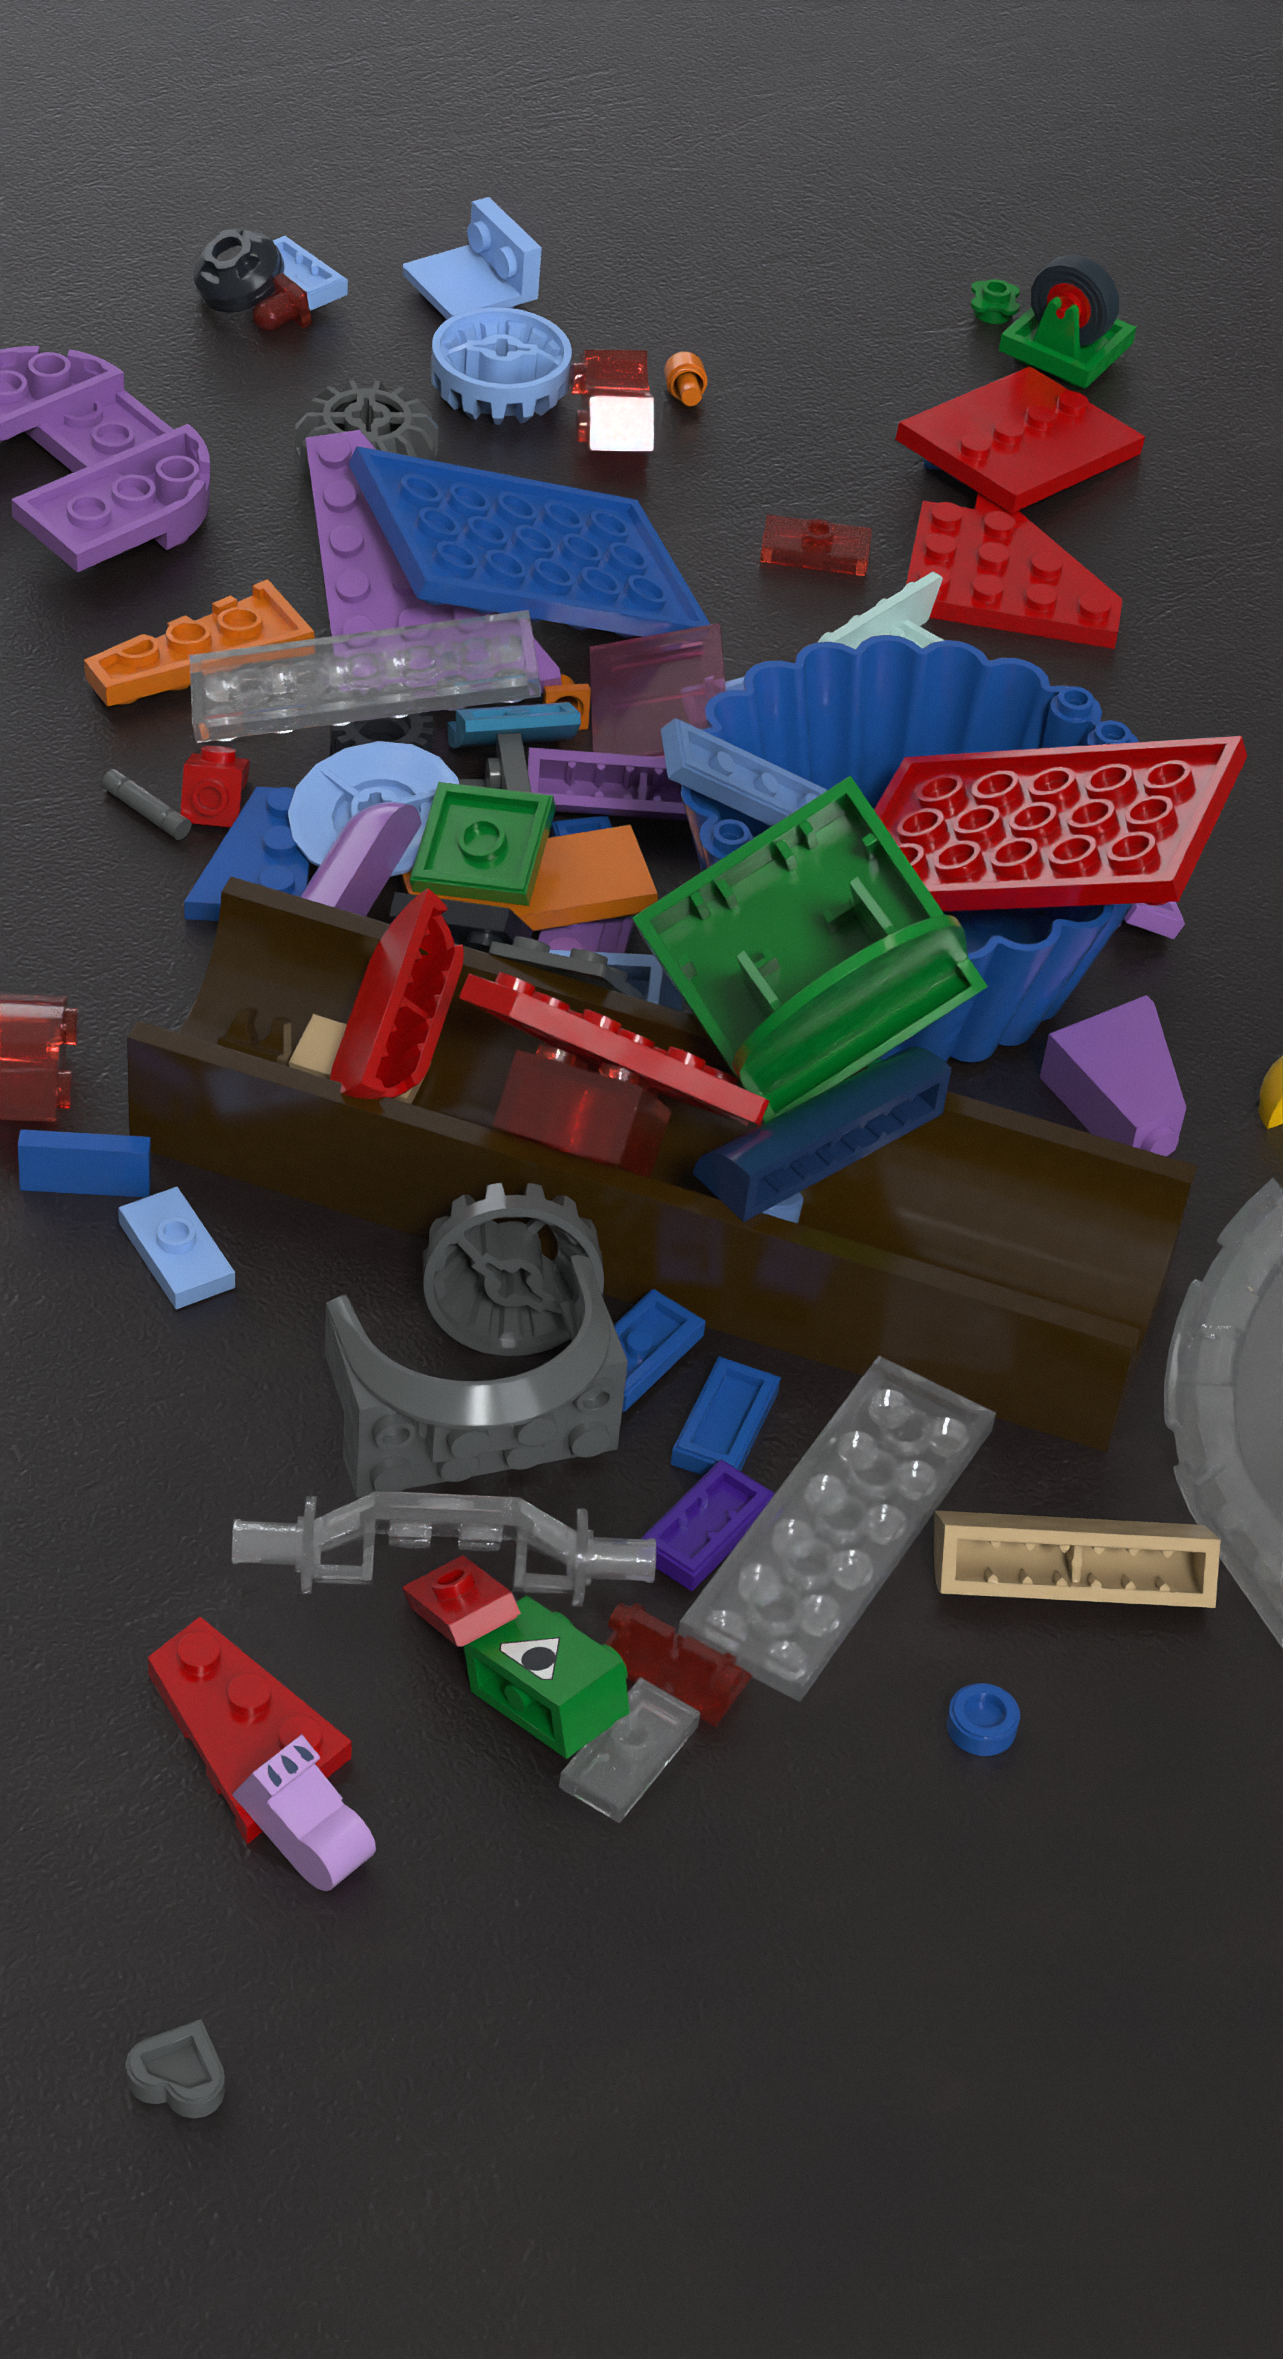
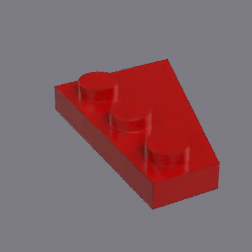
(236, 1712)

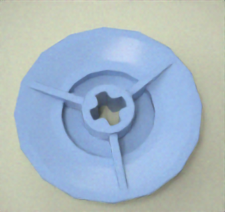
(357, 780)

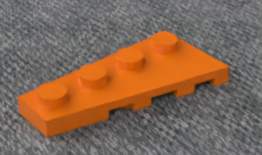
(163, 663)

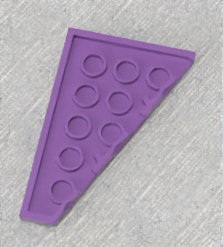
(359, 567)

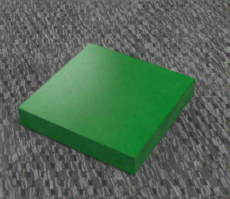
(483, 843)

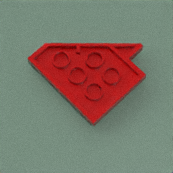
(1010, 576)
(602, 1040)

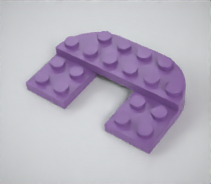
(128, 466)

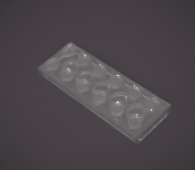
(363, 676)
(838, 1527)

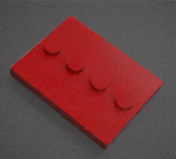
(1020, 439)

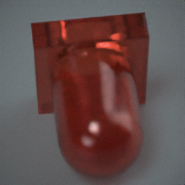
(285, 304)

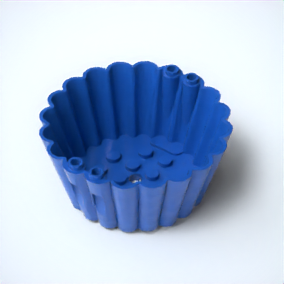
(891, 700)

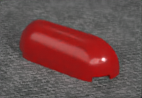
(400, 1004)

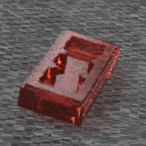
(816, 545)

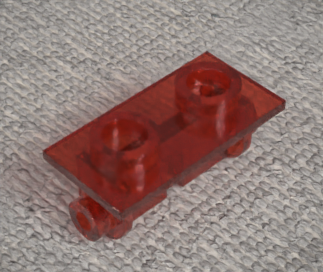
(676, 1663)

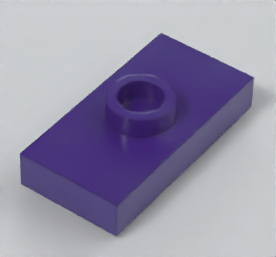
(707, 1524)

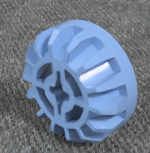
(500, 363)

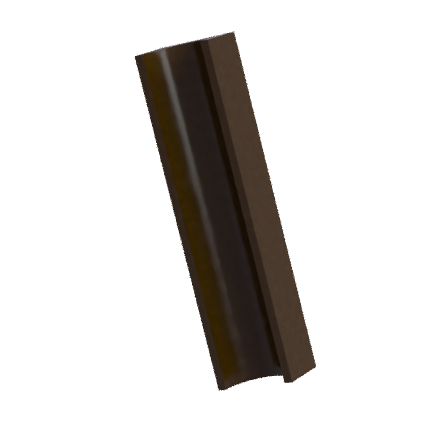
(964, 1251)

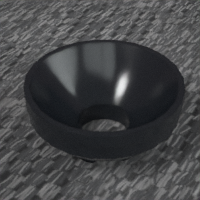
(242, 280)

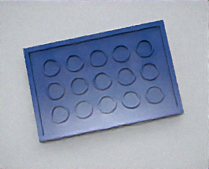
(525, 546)

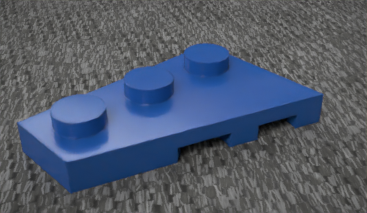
(254, 850)

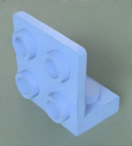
(492, 271)

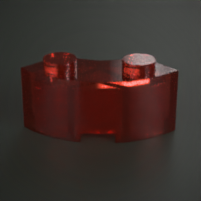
(614, 400)
(34, 1054)

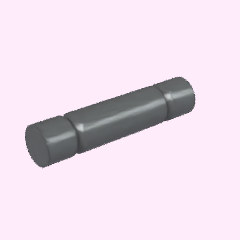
(146, 804)

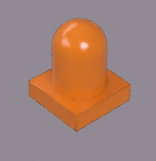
(576, 694)

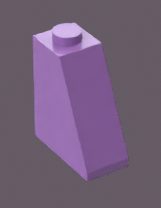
(1118, 1077)

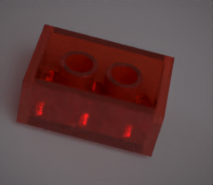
(581, 1111)

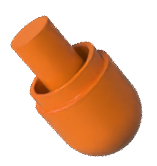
(685, 377)

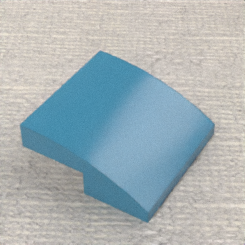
(534, 722)

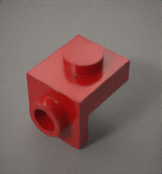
(213, 786)

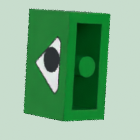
(549, 1678)

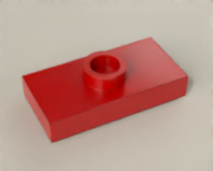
(461, 1601)

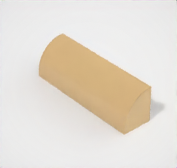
(1075, 1559)

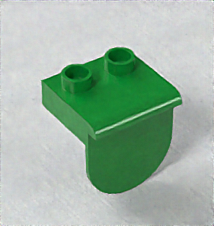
(810, 950)

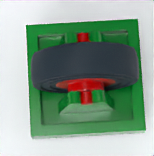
(1070, 322)

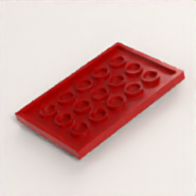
(1060, 821)

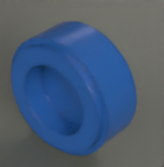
(983, 1719)

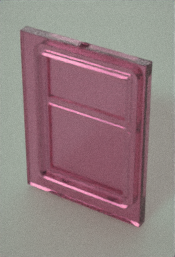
(651, 681)

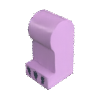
(306, 1816)

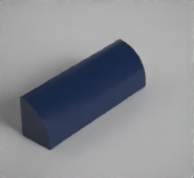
(826, 1132)

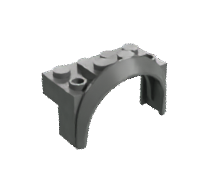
(434, 1430)

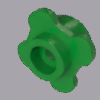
(994, 301)

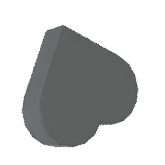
(178, 2070)

